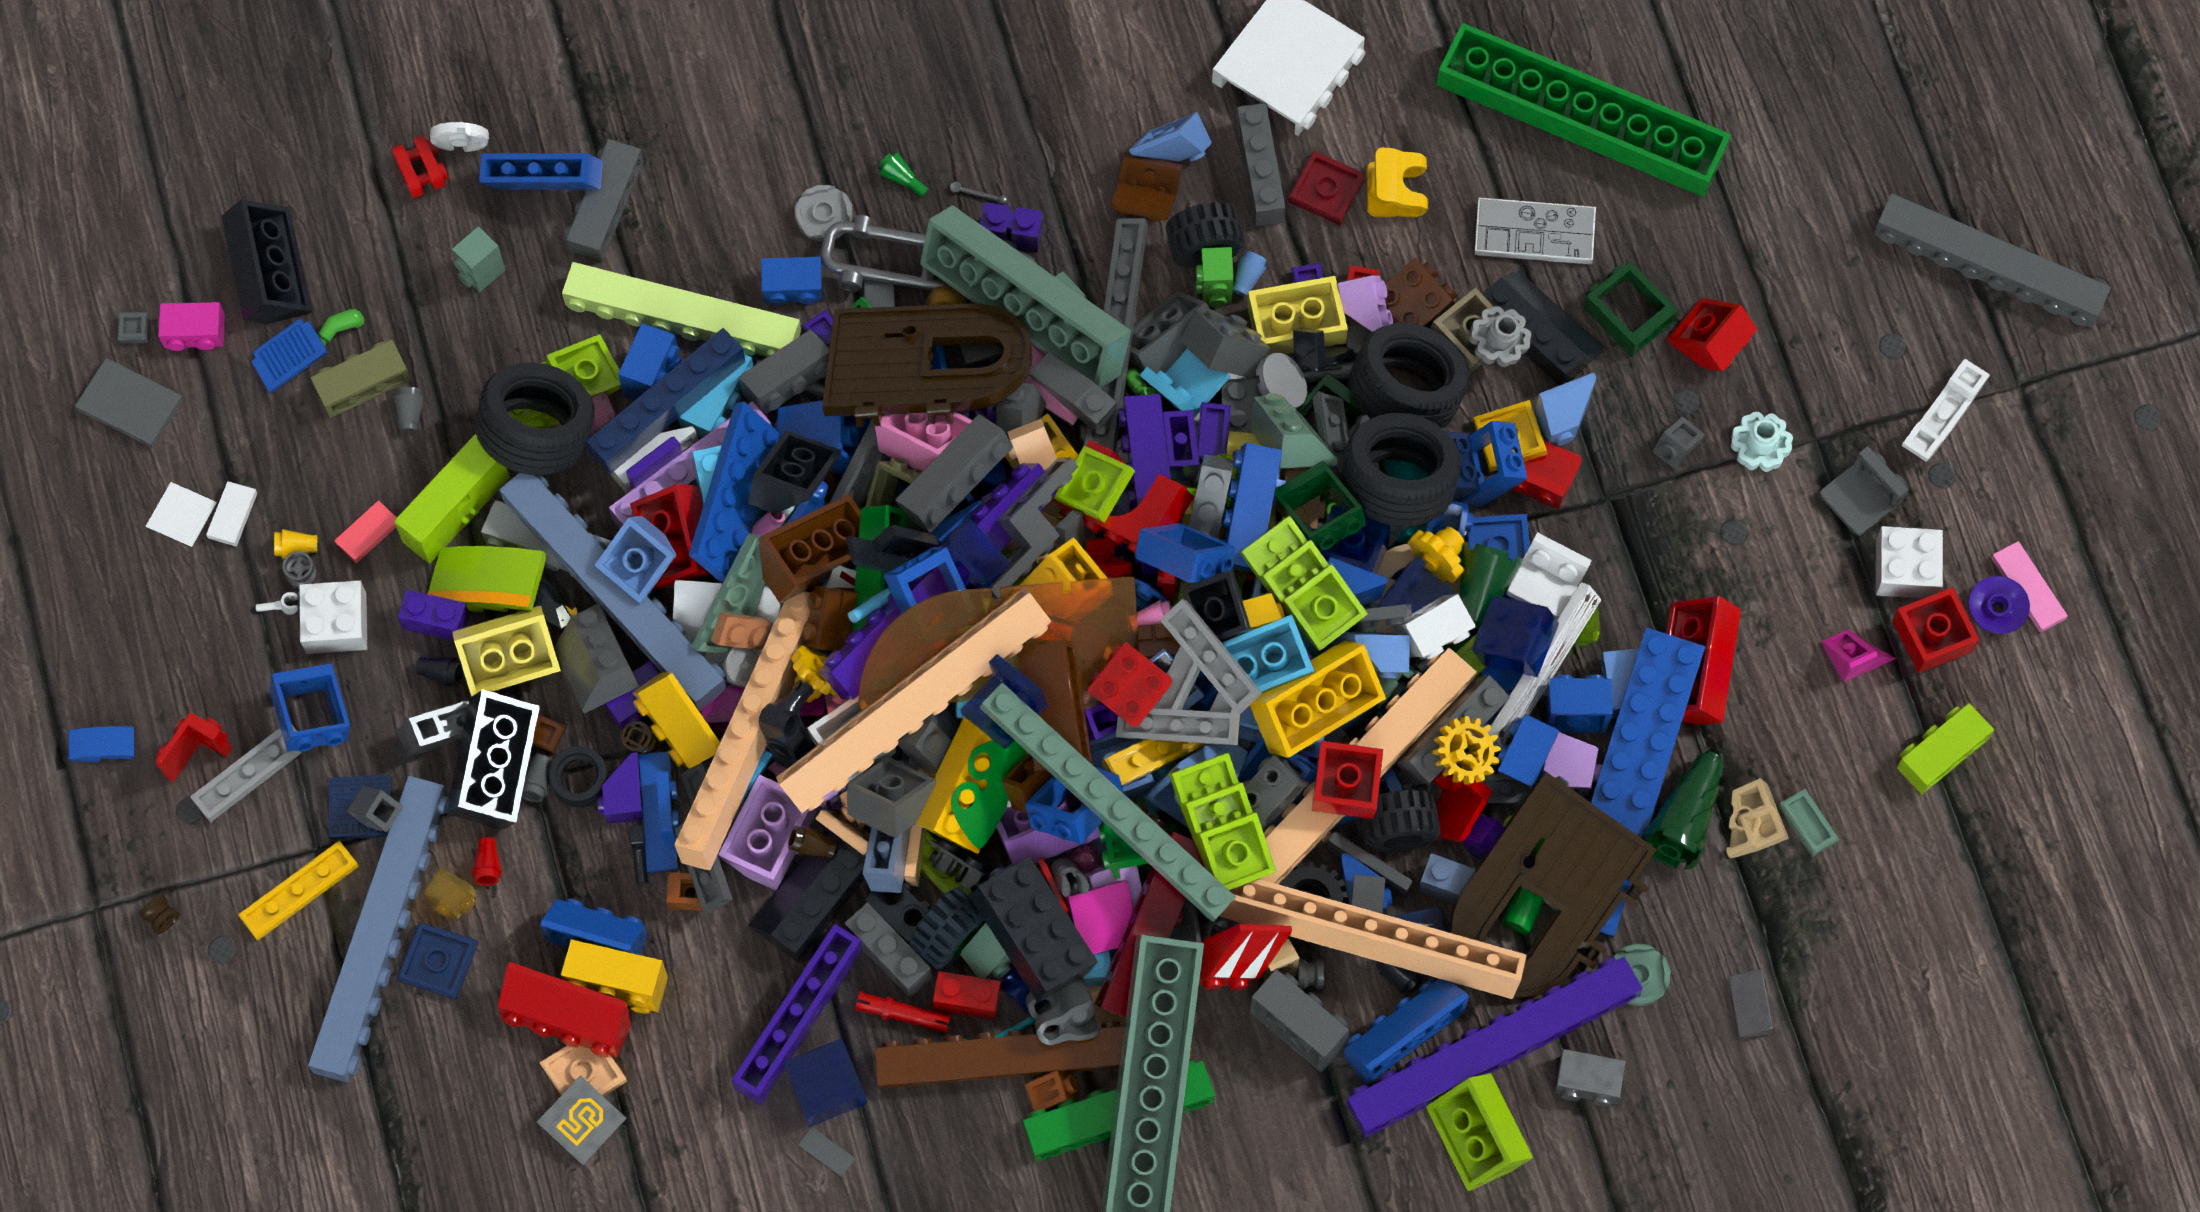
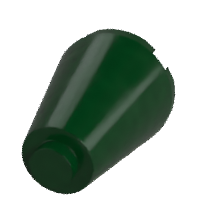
(1485, 574)

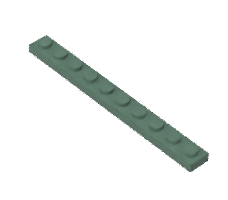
(1107, 802)

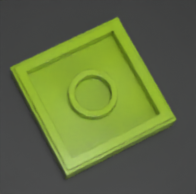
(1095, 484)

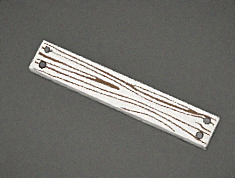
(1530, 688)

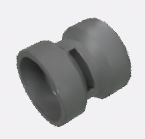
(295, 565)

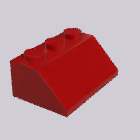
(675, 514)

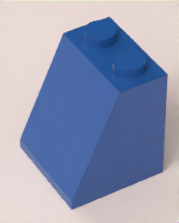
(835, 431)

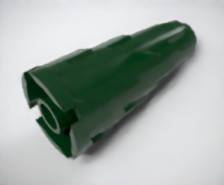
(1684, 818)

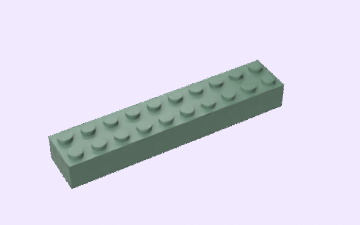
(1152, 1075)

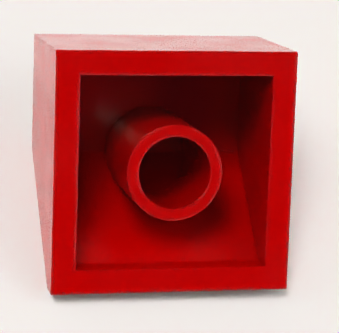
(1713, 333)

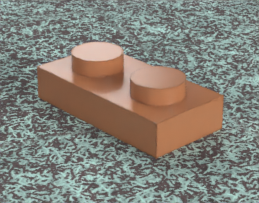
(741, 631)

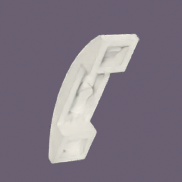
(1946, 410)

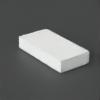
(231, 513)

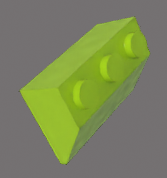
(1479, 1131)

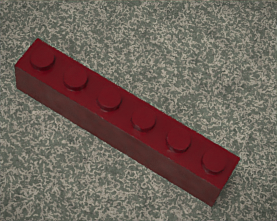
(1153, 915)

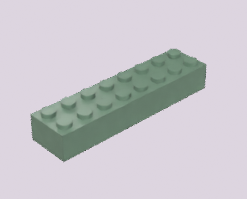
(1000, 276)

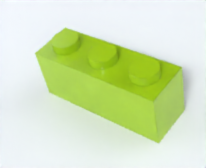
(1944, 747)

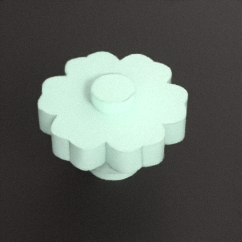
(1761, 441)

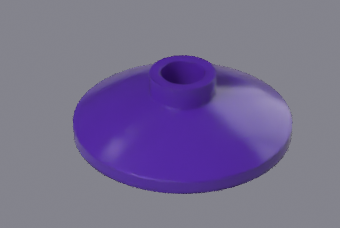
(2001, 592)

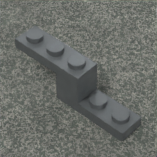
(1029, 526)
(712, 884)

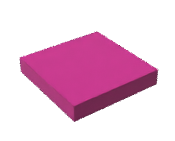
(1101, 914)

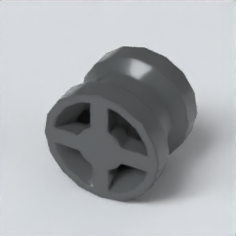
(1311, 974)

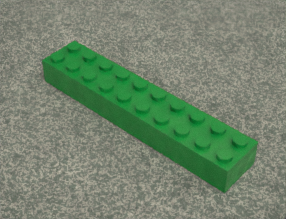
(1583, 109)

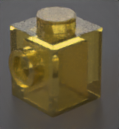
(450, 894)

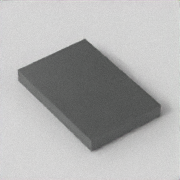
(129, 402)

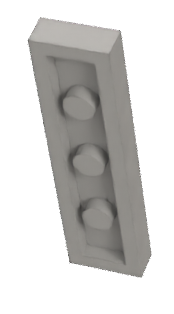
(243, 776)

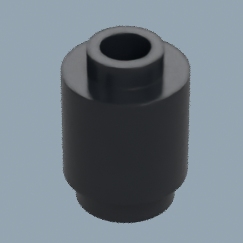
(1399, 977)

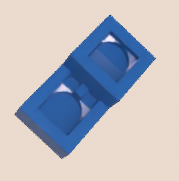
(100, 742)

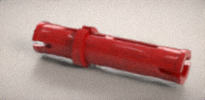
(902, 1012)

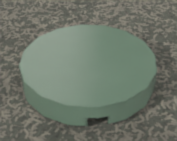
(1654, 978)

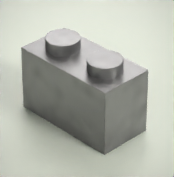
(1589, 1078)

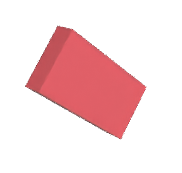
(366, 532)

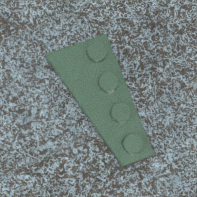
(737, 595)

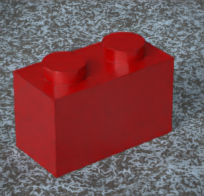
(967, 996)

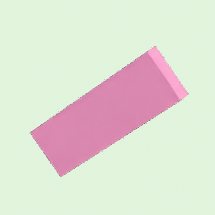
(2016, 565)

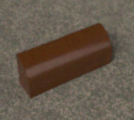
(1056, 672)

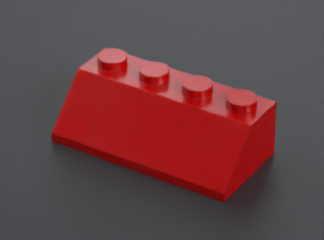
(1714, 625)
(563, 1011)

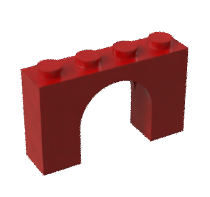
(1161, 506)

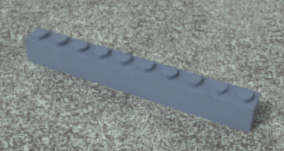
(642, 622)
(378, 930)

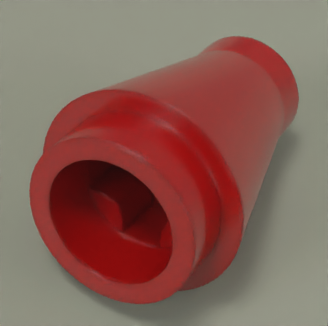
(486, 865)

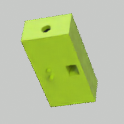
(450, 500)

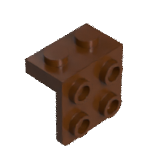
(1147, 187)
(1416, 295)

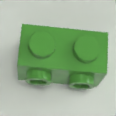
(1215, 276)

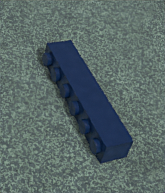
(666, 401)

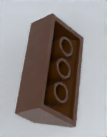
(809, 548)

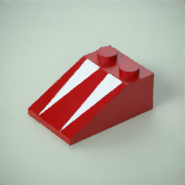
(1240, 955)

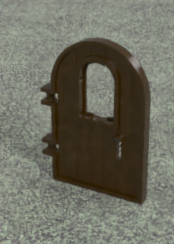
(885, 354)
(1573, 871)

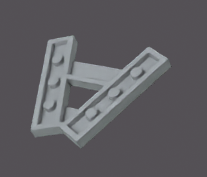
(1197, 652)

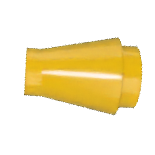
(290, 541)

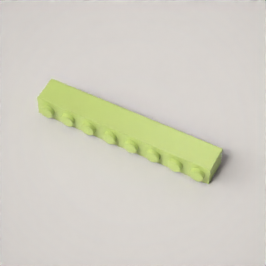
(676, 310)

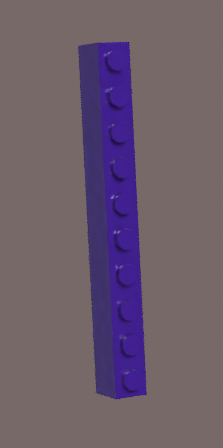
(845, 667)
(1494, 1046)

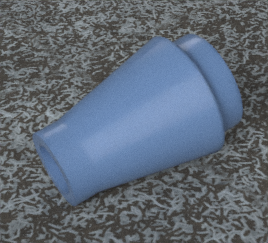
(1249, 271)

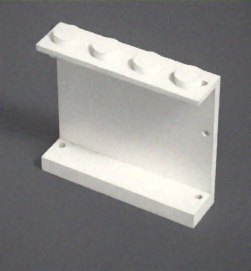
(1291, 59)

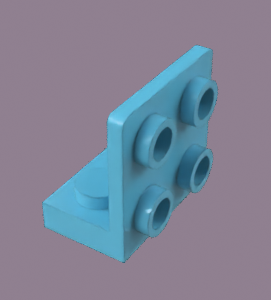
(1186, 382)

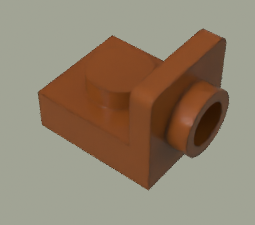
(1052, 1090)

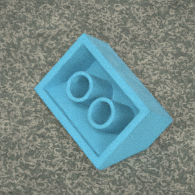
(1271, 654)

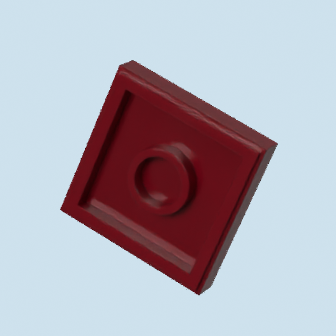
(1326, 188)

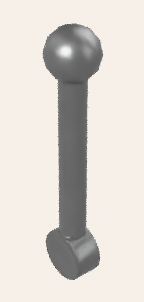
(956, 188)

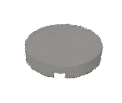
(820, 209)
(1282, 376)

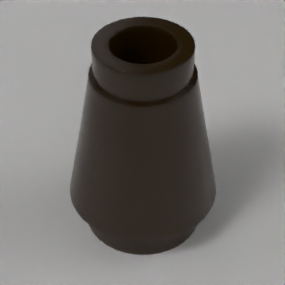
(810, 842)

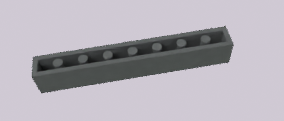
(1991, 261)

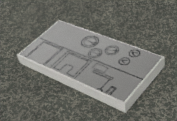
(1535, 231)

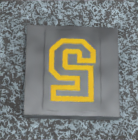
(581, 1120)

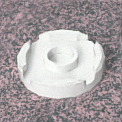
(459, 134)

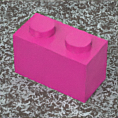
(191, 325)

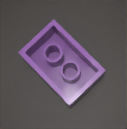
(1023, 841)

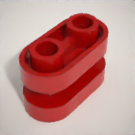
(424, 151)

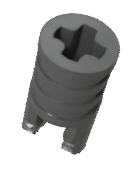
(1074, 881)

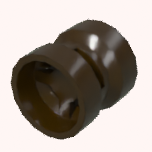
(642, 743)

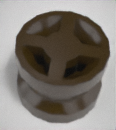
(159, 914)

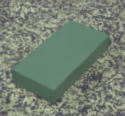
(1808, 822)

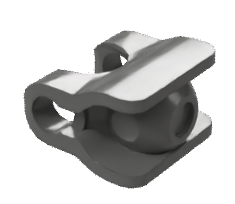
(1070, 1010)

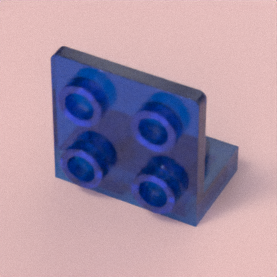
(1415, 587)
(1018, 683)

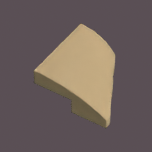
(1754, 820)

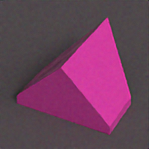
(1853, 655)

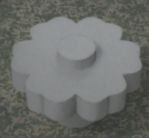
(1500, 336)

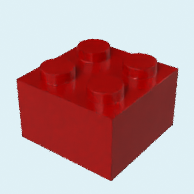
(1935, 630)
(1347, 780)

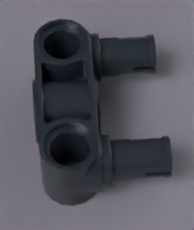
(784, 728)

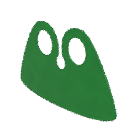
(989, 804)

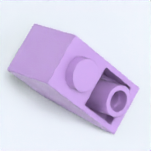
(1365, 301)

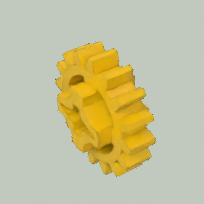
(1472, 762)

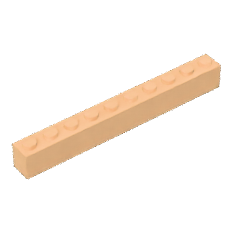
(913, 700)
(1395, 733)
(743, 740)
(1379, 937)

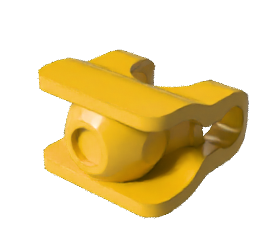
(1385, 186)

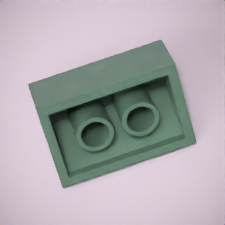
(1284, 428)

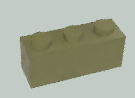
(360, 378)

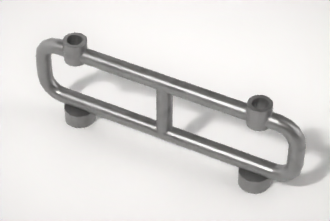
(852, 275)

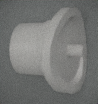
(738, 666)

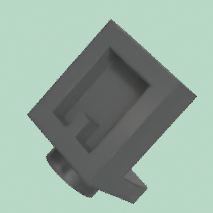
(1678, 442)

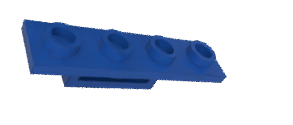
(659, 812)

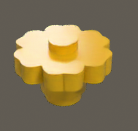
(1439, 552)
(807, 664)

